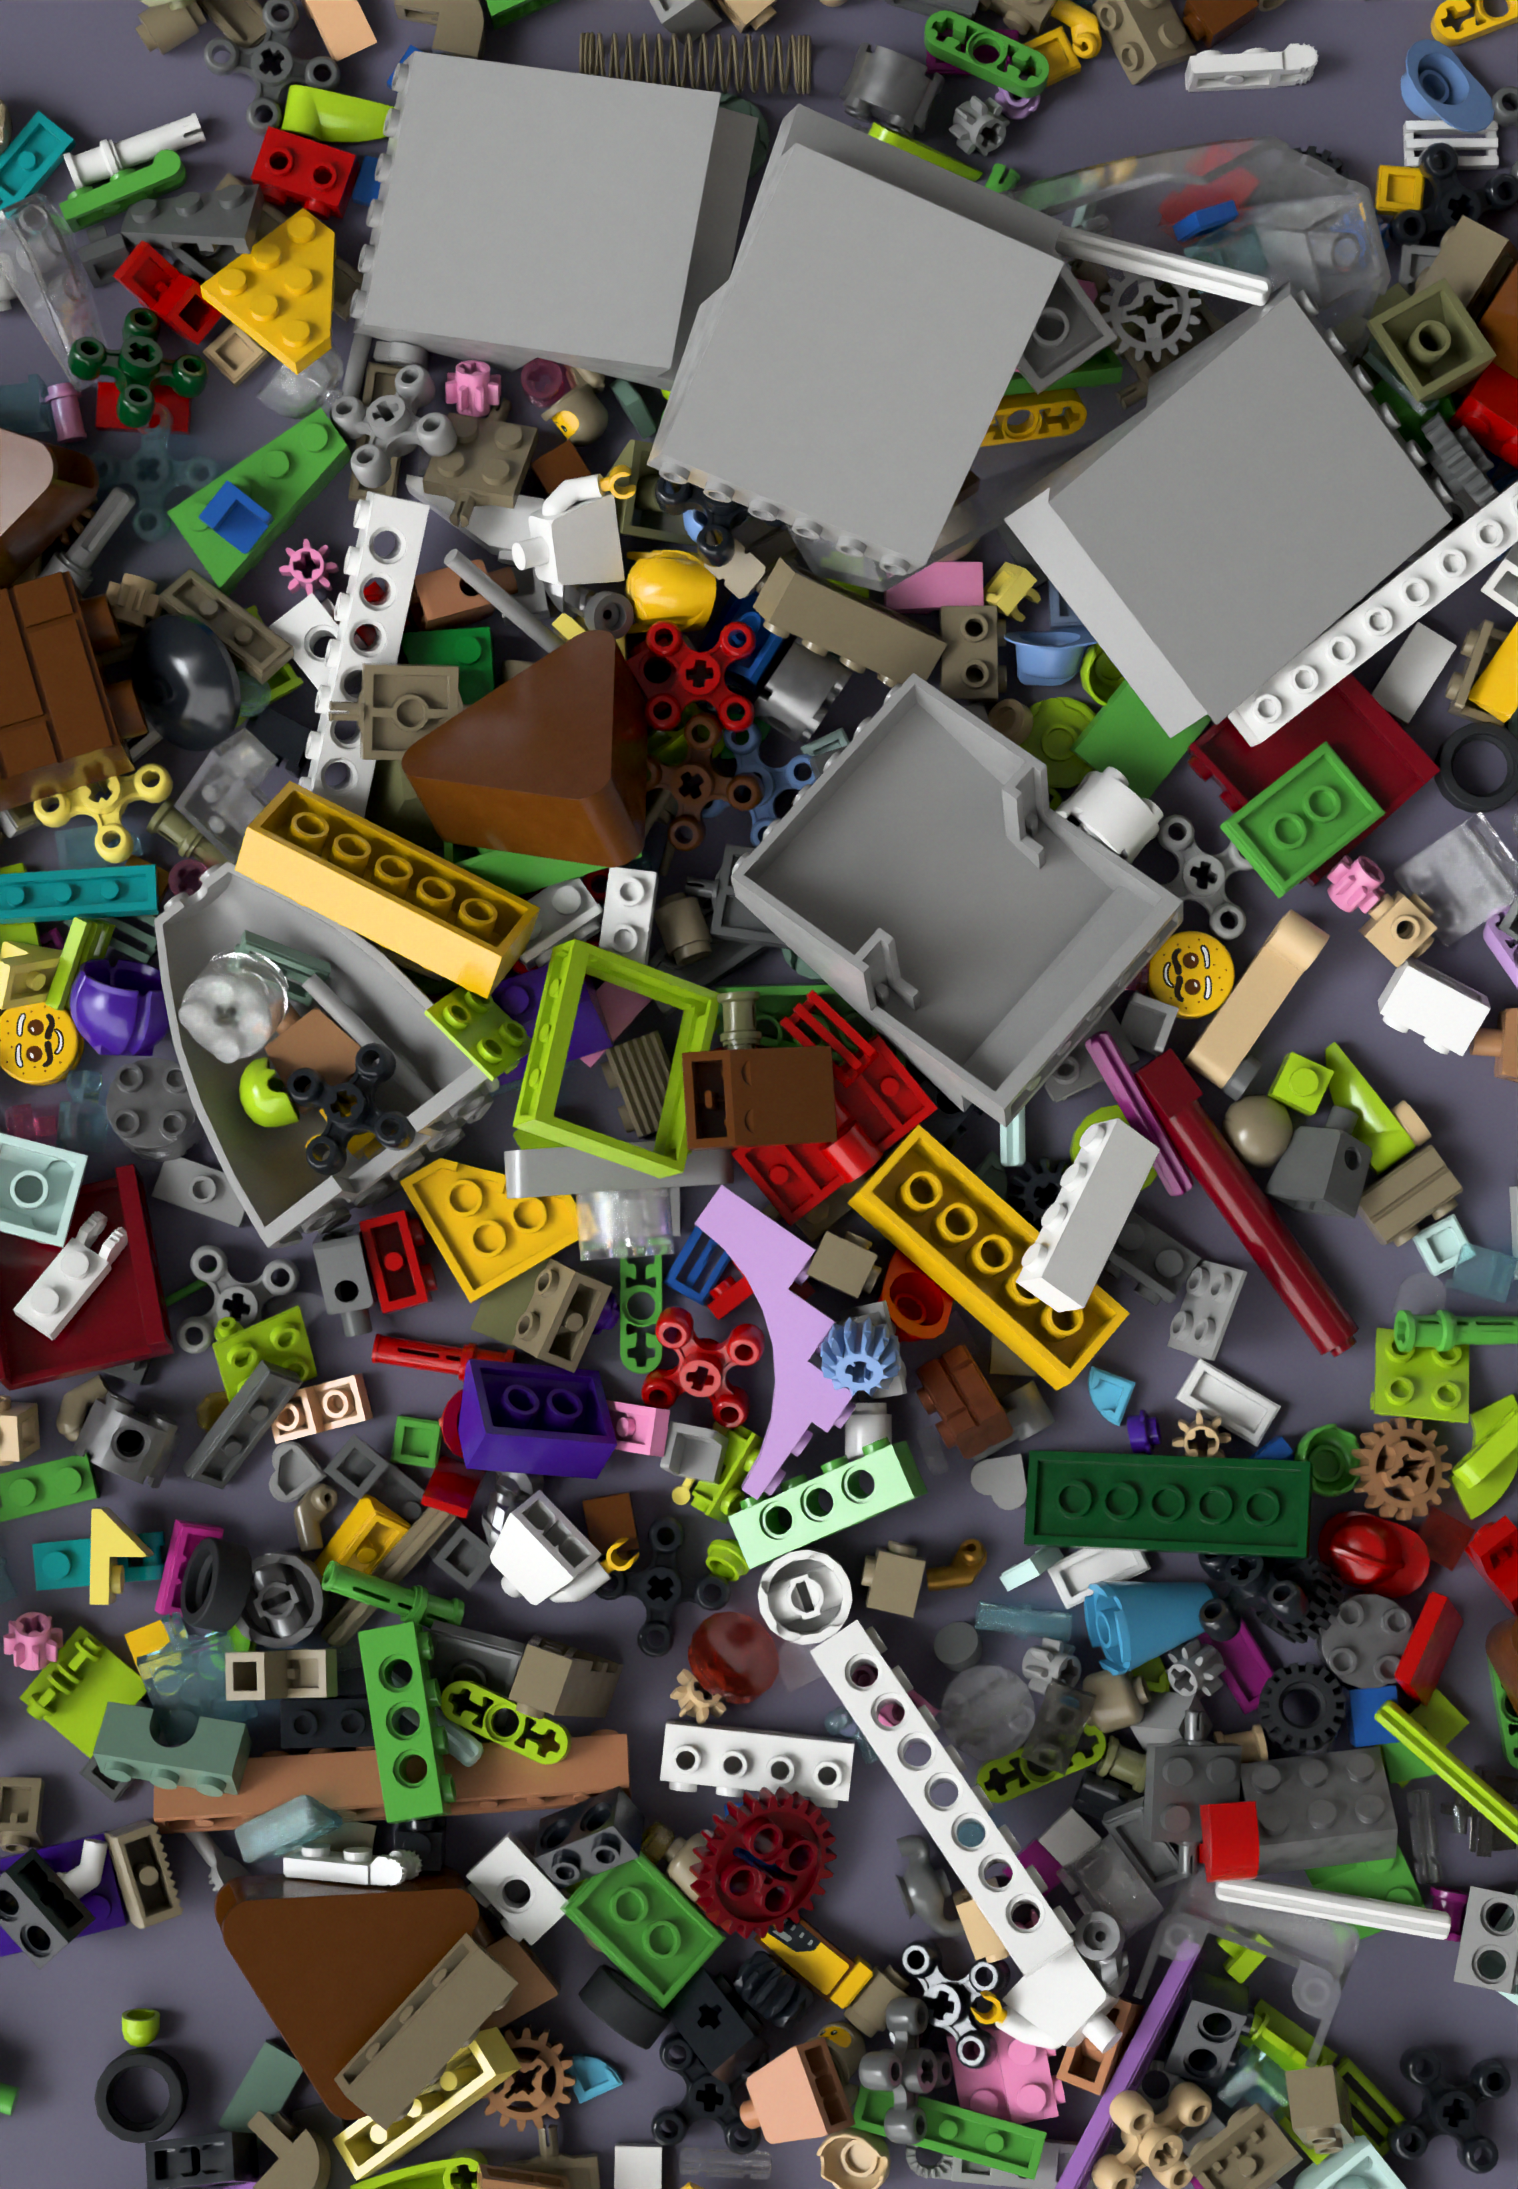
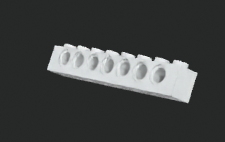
(388, 616)
(1381, 617)
(1029, 1947)

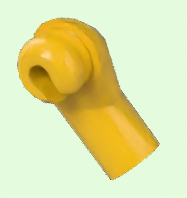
(1083, 27)

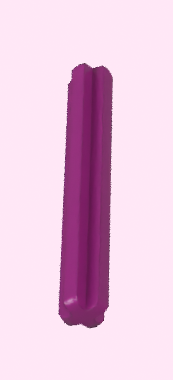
(1138, 1111)

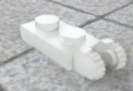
(1251, 69)
(71, 1278)
(352, 1866)

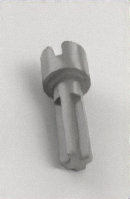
(92, 540)

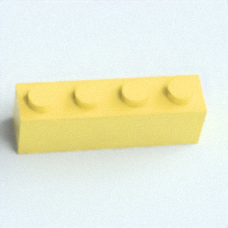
(466, 2080)

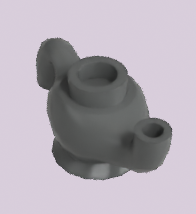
(925, 1889)

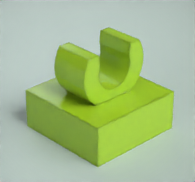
(1241, 1960)

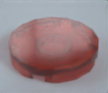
(733, 1657)

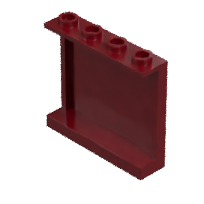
(1354, 727)
(121, 1318)

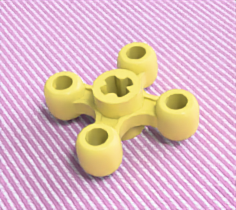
(107, 812)

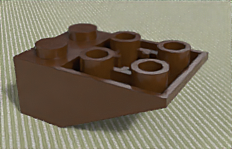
(759, 1097)

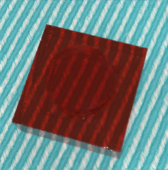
(1443, 1538)

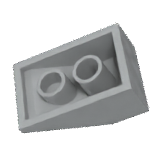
(1064, 335)

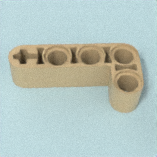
(1256, 997)

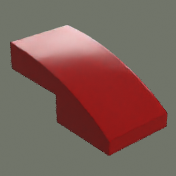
(453, 1487)

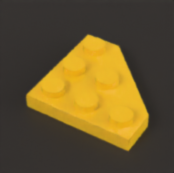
(282, 291)
(482, 1231)

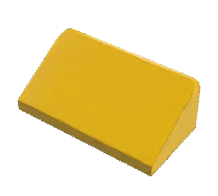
(1498, 684)
(364, 1537)

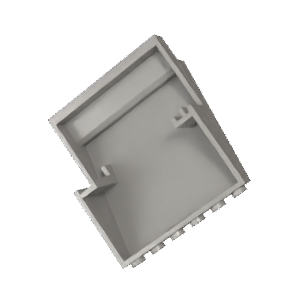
(550, 216)
(857, 343)
(1233, 512)
(955, 900)

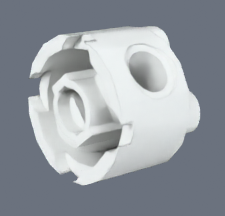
(1112, 813)
(805, 1596)

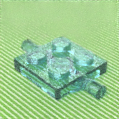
(190, 1681)

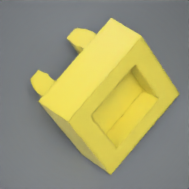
(1009, 588)

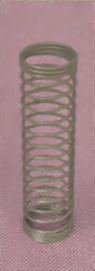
(590, 58)

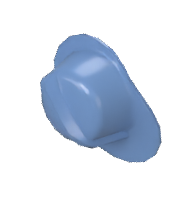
(1443, 89)
(1050, 655)

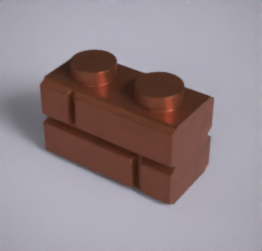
(964, 1403)

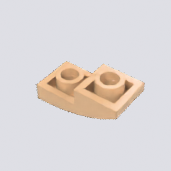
(340, 26)
(323, 1408)

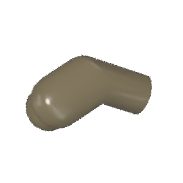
(75, 1405)
(310, 1512)

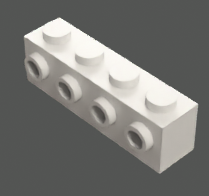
(1087, 1215)
(756, 1758)

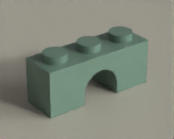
(208, 1762)

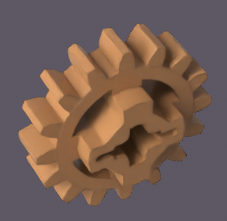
(1415, 1482)
(539, 2093)

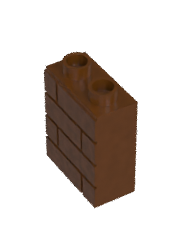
(56, 703)

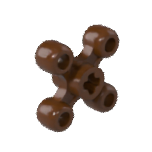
(714, 787)

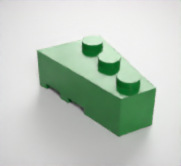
(467, 648)

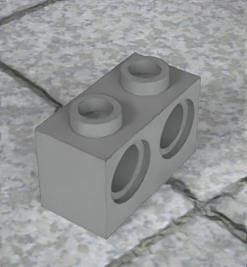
(1480, 1938)

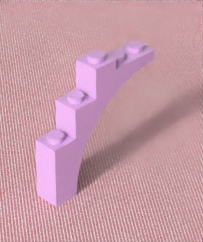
(771, 1263)

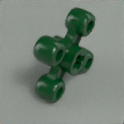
(138, 367)

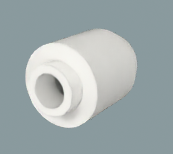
(866, 1425)

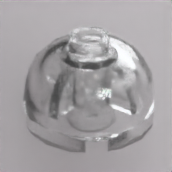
(302, 394)

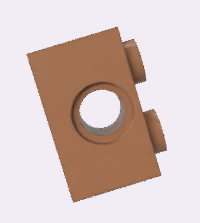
(1087, 2065)

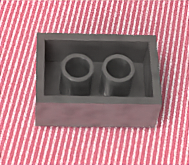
(1321, 1809)

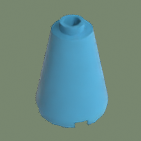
(1142, 1619)

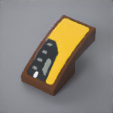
(808, 1956)

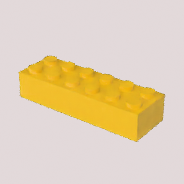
(387, 889)
(975, 1252)

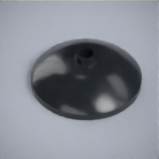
(186, 682)

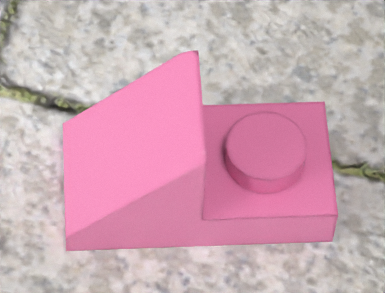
(639, 1427)

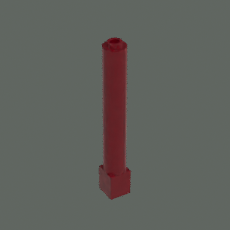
(1244, 1205)

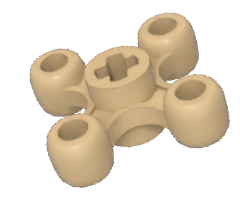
(1152, 2138)

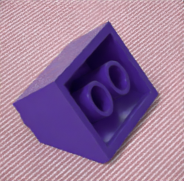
(521, 1001)
(534, 1420)

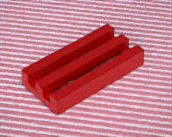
(803, 1013)

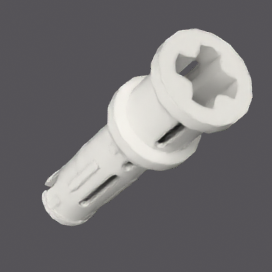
(111, 158)

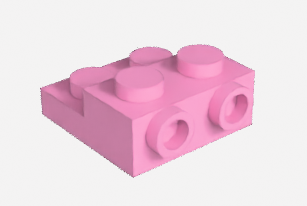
(1013, 2085)

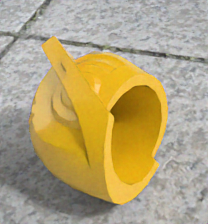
(670, 588)

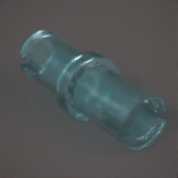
(1023, 1621)

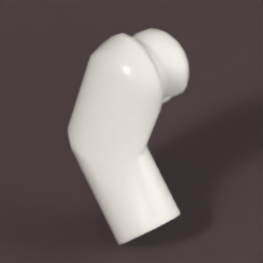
(89, 1872)

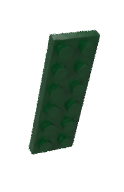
(1169, 1504)

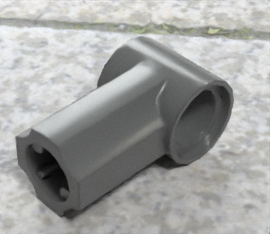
(1026, 1414)

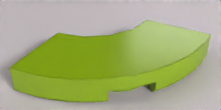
(1492, 1487)

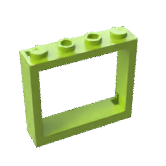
(551, 1043)

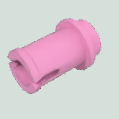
(66, 412)

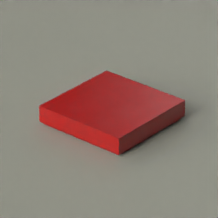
(1428, 1648)

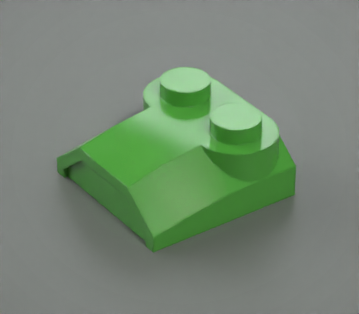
(1376, 1879)

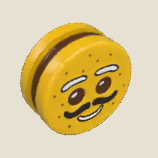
(1191, 974)
(39, 1044)

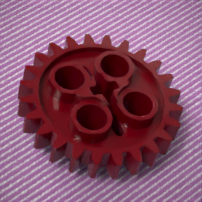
(788, 1834)

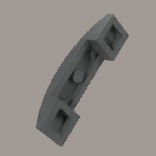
(368, 1472)

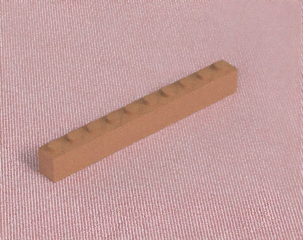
(353, 1789)

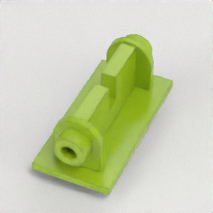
(724, 1499)
(1283, 2039)

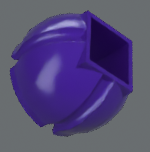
(119, 1007)

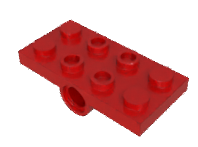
(869, 1119)

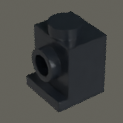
(282, 738)
(426, 1838)

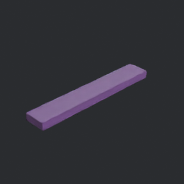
(1130, 2070)

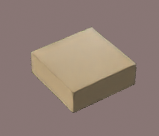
(235, 354)

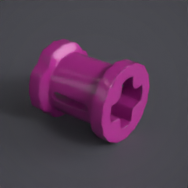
(1454, 1903)

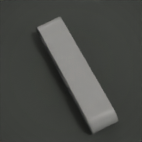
(576, 1172)

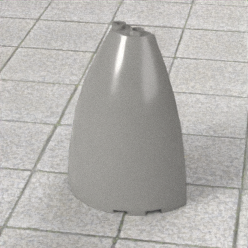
(270, 1163)

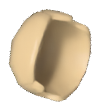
(854, 2159)

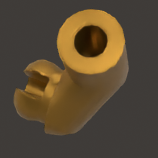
(962, 1570)

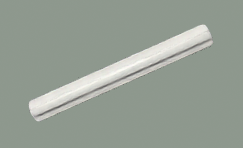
(1163, 266)
(1336, 1906)

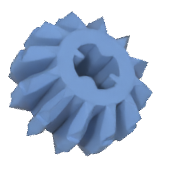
(860, 1356)

